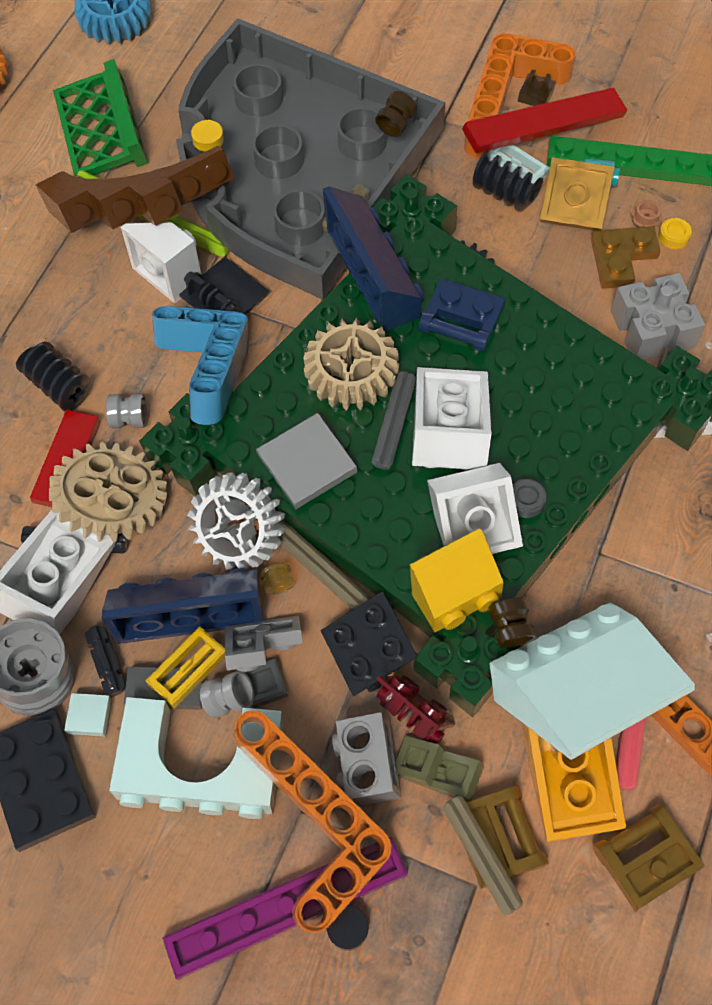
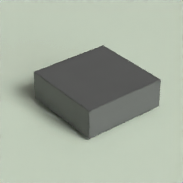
(267, 684)

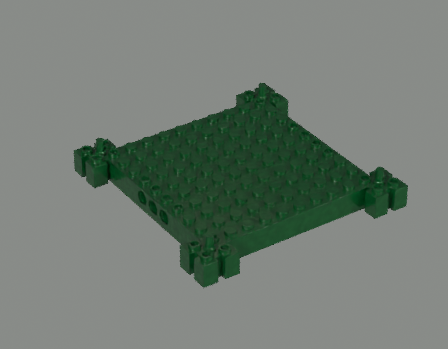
(561, 413)

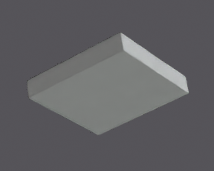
(306, 461)

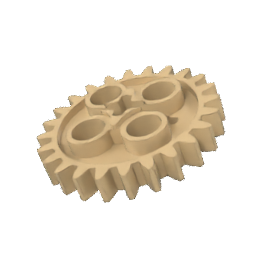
(107, 492)

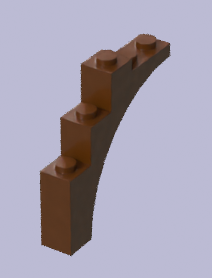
(152, 194)

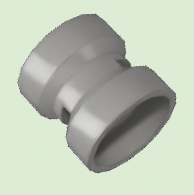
(131, 410)
(222, 695)

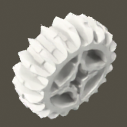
(244, 547)

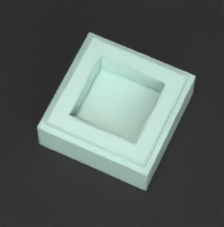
(88, 714)

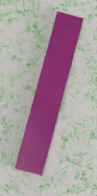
(265, 916)

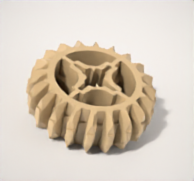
(368, 374)

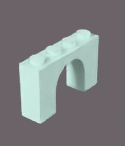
(143, 777)

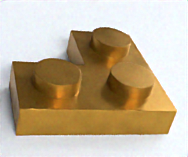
(617, 248)

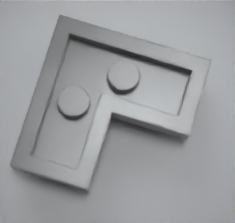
(247, 642)

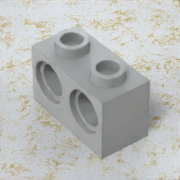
(375, 756)

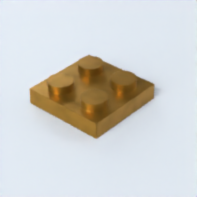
(576, 194)

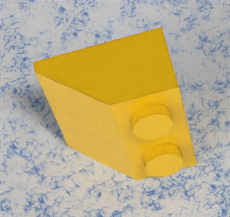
(456, 581)

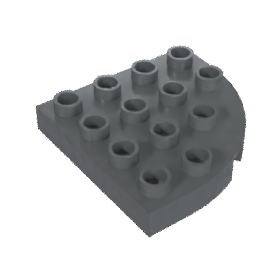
(289, 132)

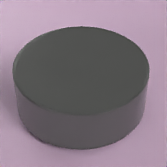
(529, 497)

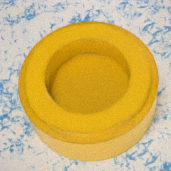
(207, 135)
(675, 233)

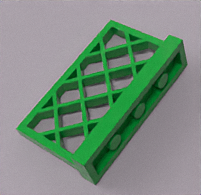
(123, 120)

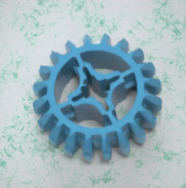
(112, 18)

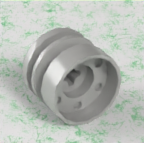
(36, 647)

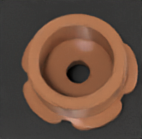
(647, 214)

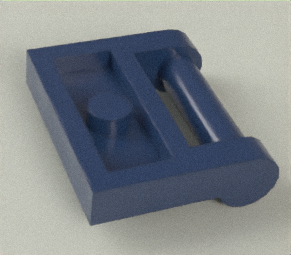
(465, 307)

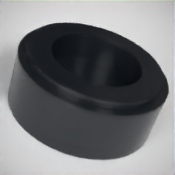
(348, 929)

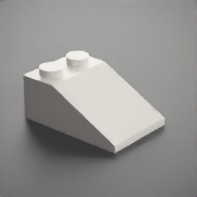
(451, 419)
(52, 573)

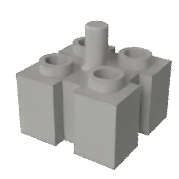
(657, 316)

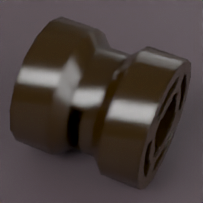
(398, 110)
(511, 622)

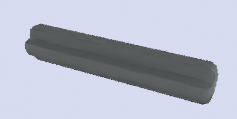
(393, 420)

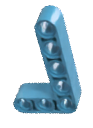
(224, 345)

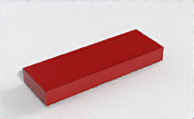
(73, 433)

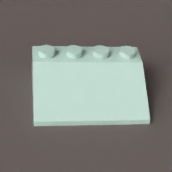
(588, 680)

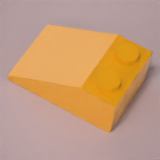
(574, 794)

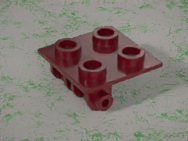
(404, 691)

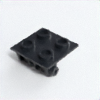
(223, 288)
(368, 644)

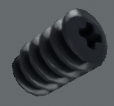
(505, 184)
(54, 375)

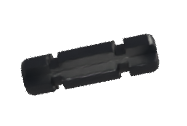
(105, 660)

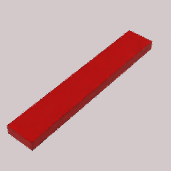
(544, 120)

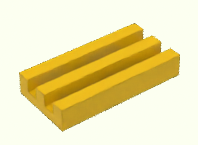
(196, 677)

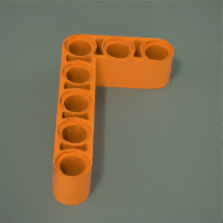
(516, 57)
(319, 812)

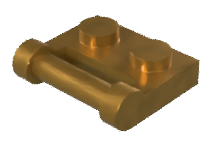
(487, 818)
(655, 869)

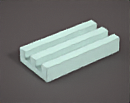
(520, 157)

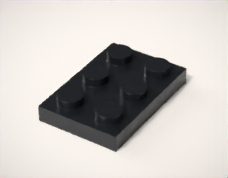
(40, 782)

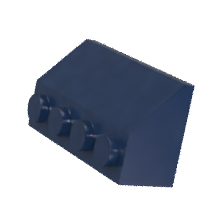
(371, 259)
(182, 606)

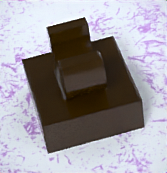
(536, 89)

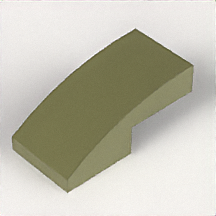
(438, 769)

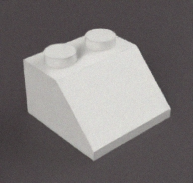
(162, 255)
(475, 501)

